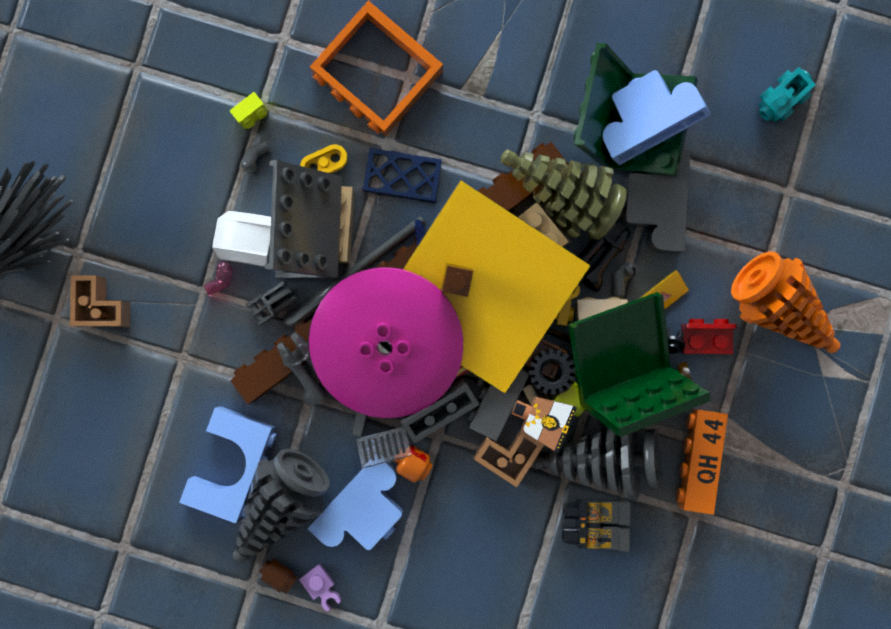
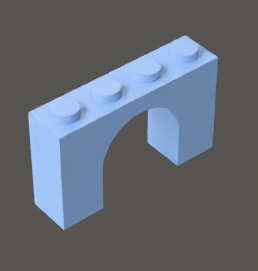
(253, 439)

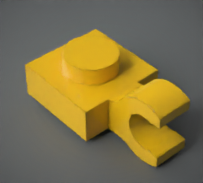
(567, 312)

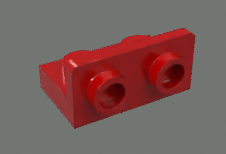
(708, 338)

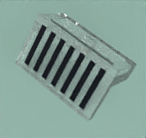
(383, 447)

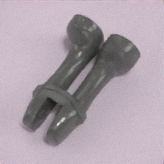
(313, 392)

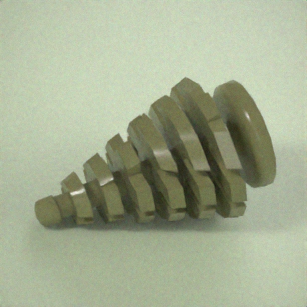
(571, 192)

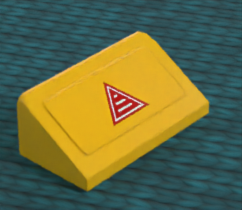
(671, 288)

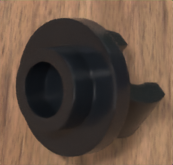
(675, 343)

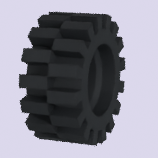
(545, 358)

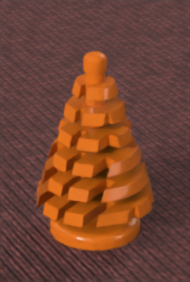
(783, 299)

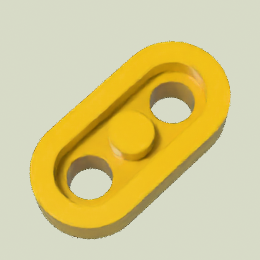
(323, 157)

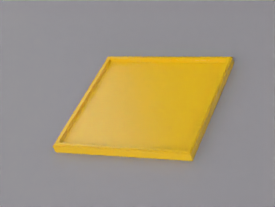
(515, 283)

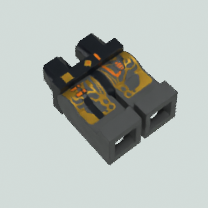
(598, 524)

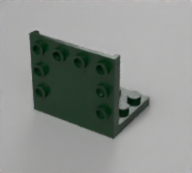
(598, 110)
(627, 369)

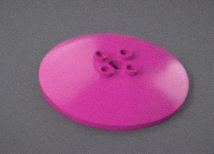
(395, 309)

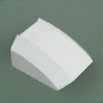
(243, 238)

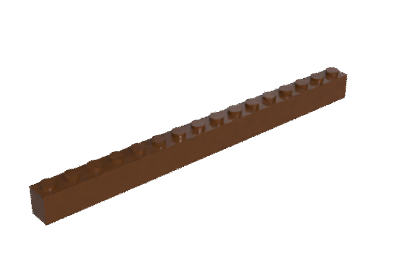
(268, 368)

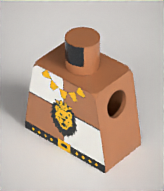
(545, 420)

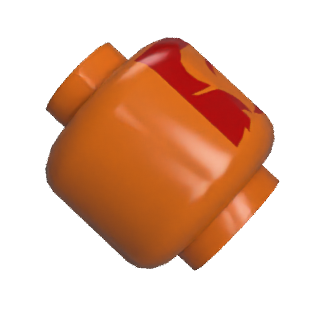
(414, 467)

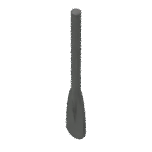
(311, 303)

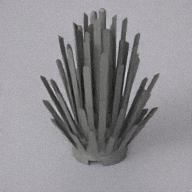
(23, 213)

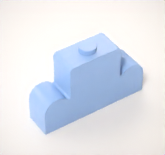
(651, 115)
(361, 509)

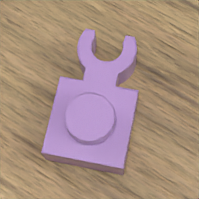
(318, 583)

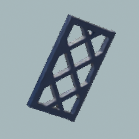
(392, 157)

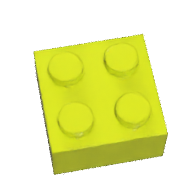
(249, 111)

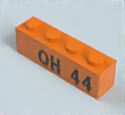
(702, 461)

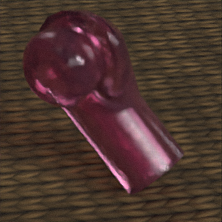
(222, 278)

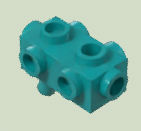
(778, 102)

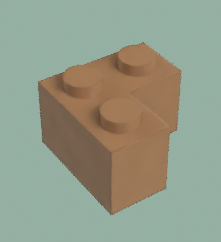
(90, 306)
(511, 462)

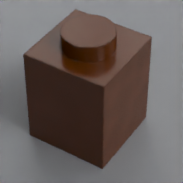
(457, 280)

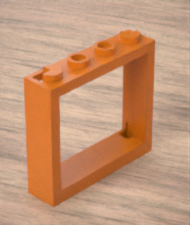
(403, 40)

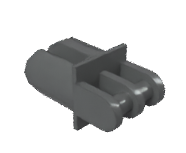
(269, 304)

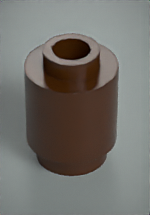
(277, 576)

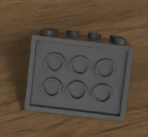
(304, 222)

